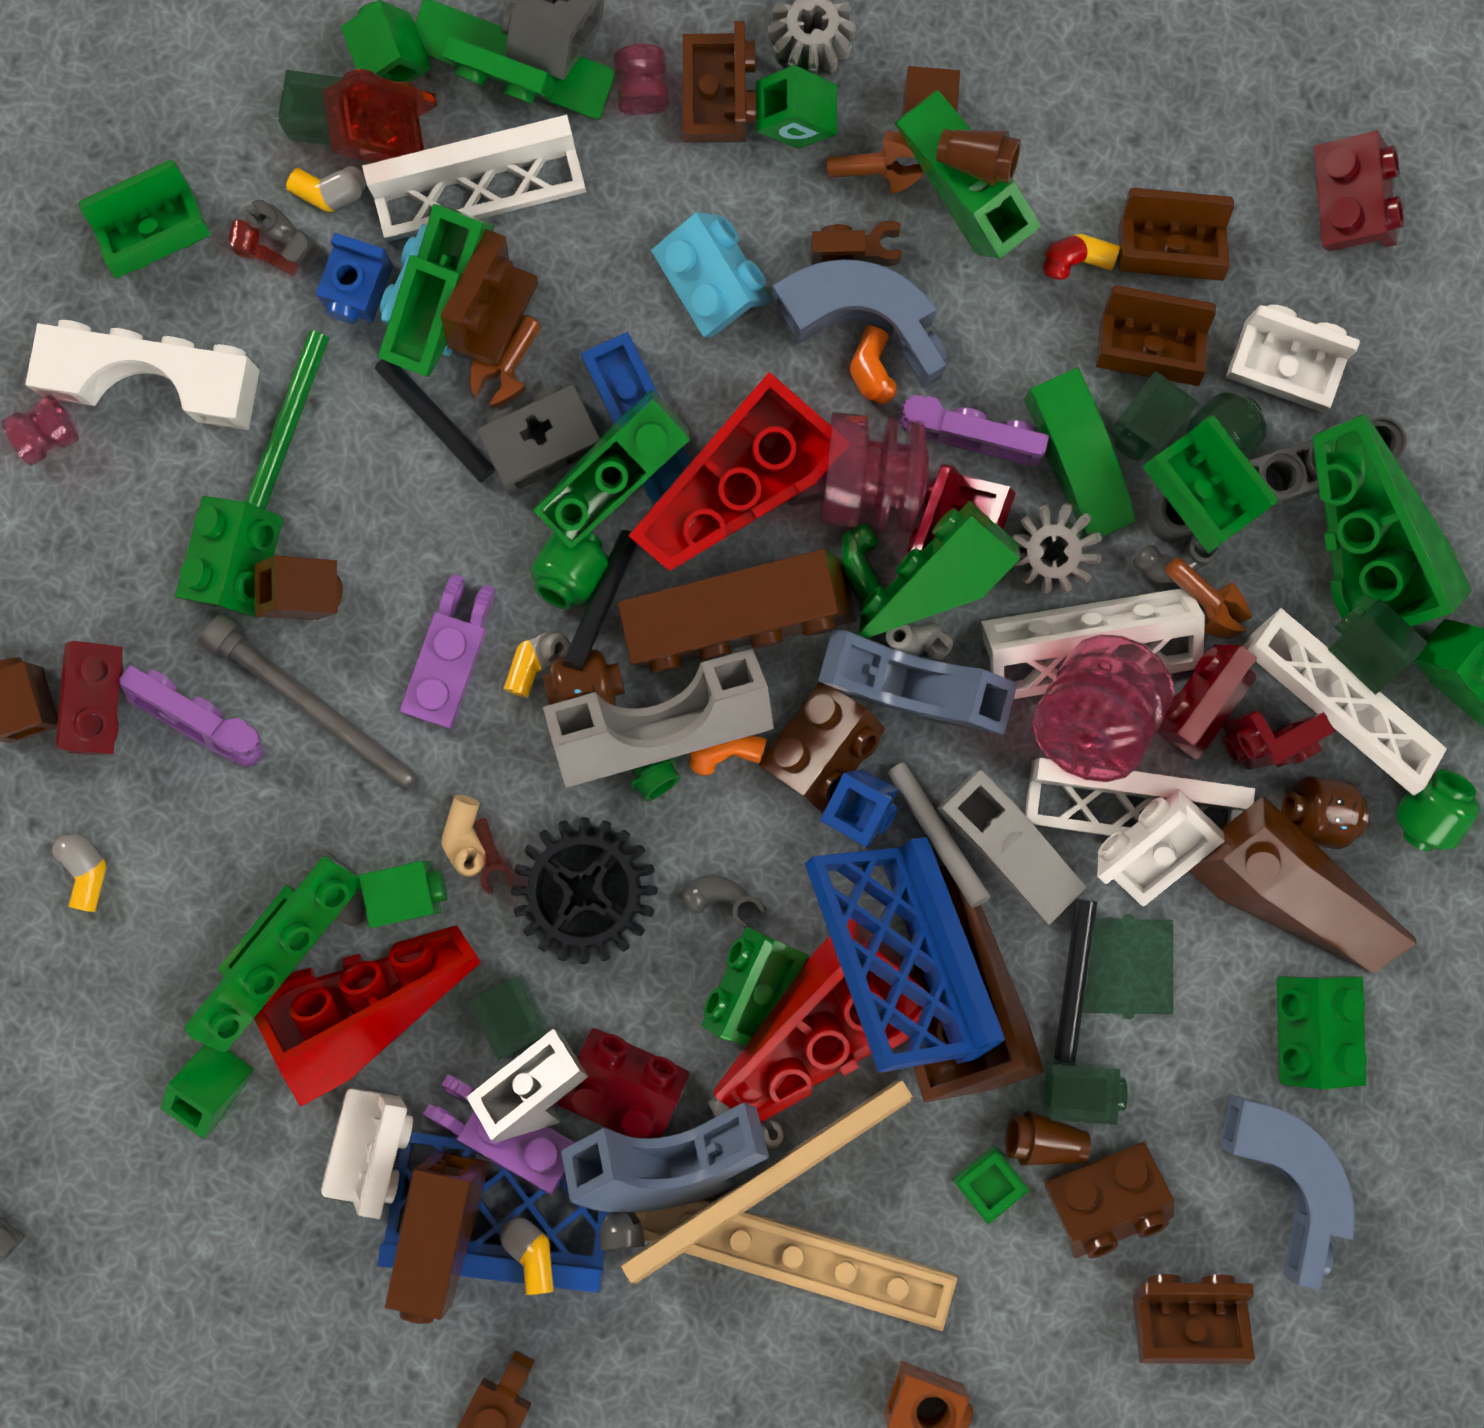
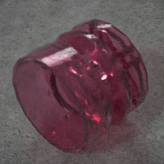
(874, 473)
(1103, 708)

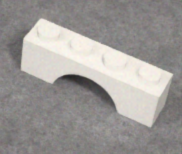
(83, 364)

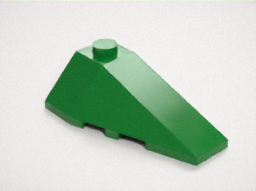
(1381, 530)

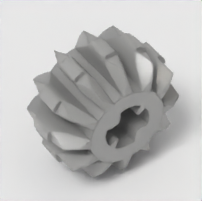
(826, 42)
(1075, 551)

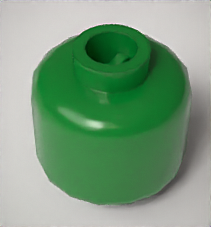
(568, 575)
(1439, 813)

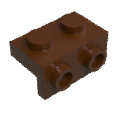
(714, 86)
(1175, 234)
(1154, 333)
(821, 743)
(1111, 1201)
(1193, 1321)

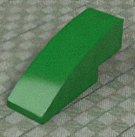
(415, 326)
(1081, 452)

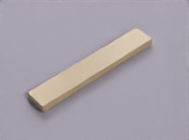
(765, 1182)
(817, 1264)

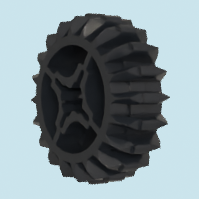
(557, 927)

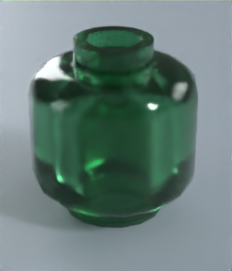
(1238, 416)

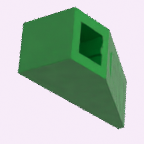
(988, 215)
(613, 469)
(949, 572)
(1456, 665)

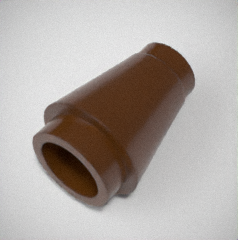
(980, 153)
(1040, 1141)

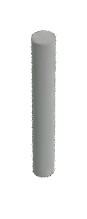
(938, 835)

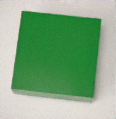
(990, 1184)

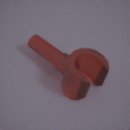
(246, 244)
(491, 856)

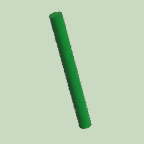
(287, 419)

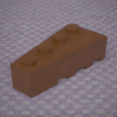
(737, 610)

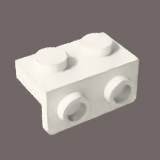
(1291, 357)
(1159, 847)
(365, 1150)

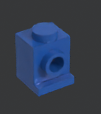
(365, 294)
(861, 806)

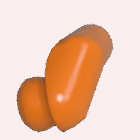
(868, 370)
(748, 748)

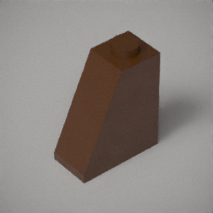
(435, 1235)

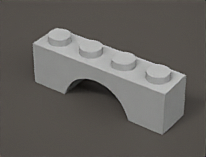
(717, 707)

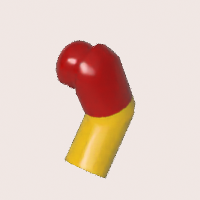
(1078, 249)

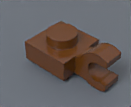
(844, 243)
(499, 1404)

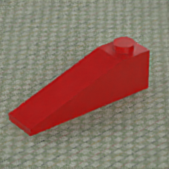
(749, 467)
(340, 1021)
(811, 1033)

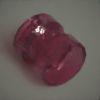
(641, 79)
(40, 430)

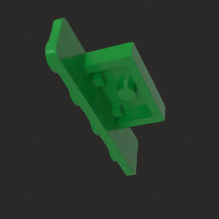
(479, 55)
(271, 952)

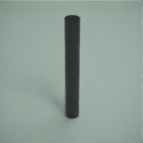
(435, 420)
(600, 602)
(1075, 980)

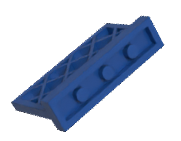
(935, 946)
(492, 1260)

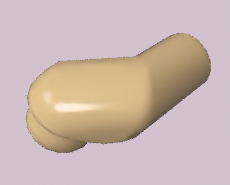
(460, 838)

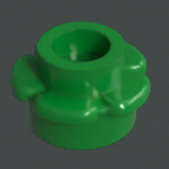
(655, 779)

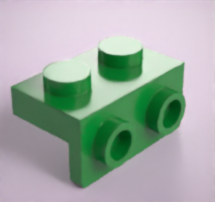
(145, 218)
(1210, 483)
(224, 551)
(753, 984)
(1321, 1031)

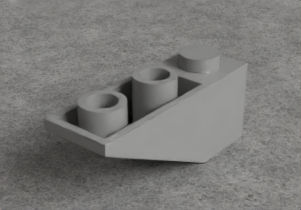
(1011, 845)

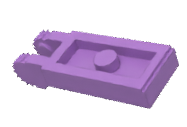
(971, 431)
(447, 657)
(194, 718)
(531, 1156)

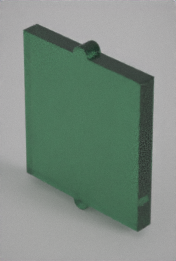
(1130, 967)

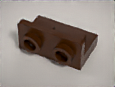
(487, 301)

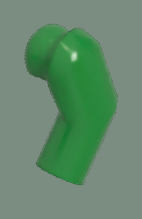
(854, 560)

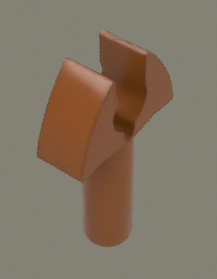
(879, 163)
(510, 359)
(1223, 608)

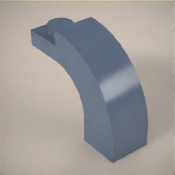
(867, 294)
(917, 685)
(661, 1173)
(1314, 1175)

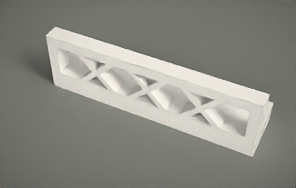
(471, 160)
(1050, 635)
(1351, 707)
(1137, 784)

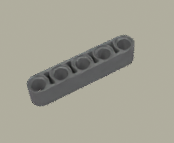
(1297, 469)

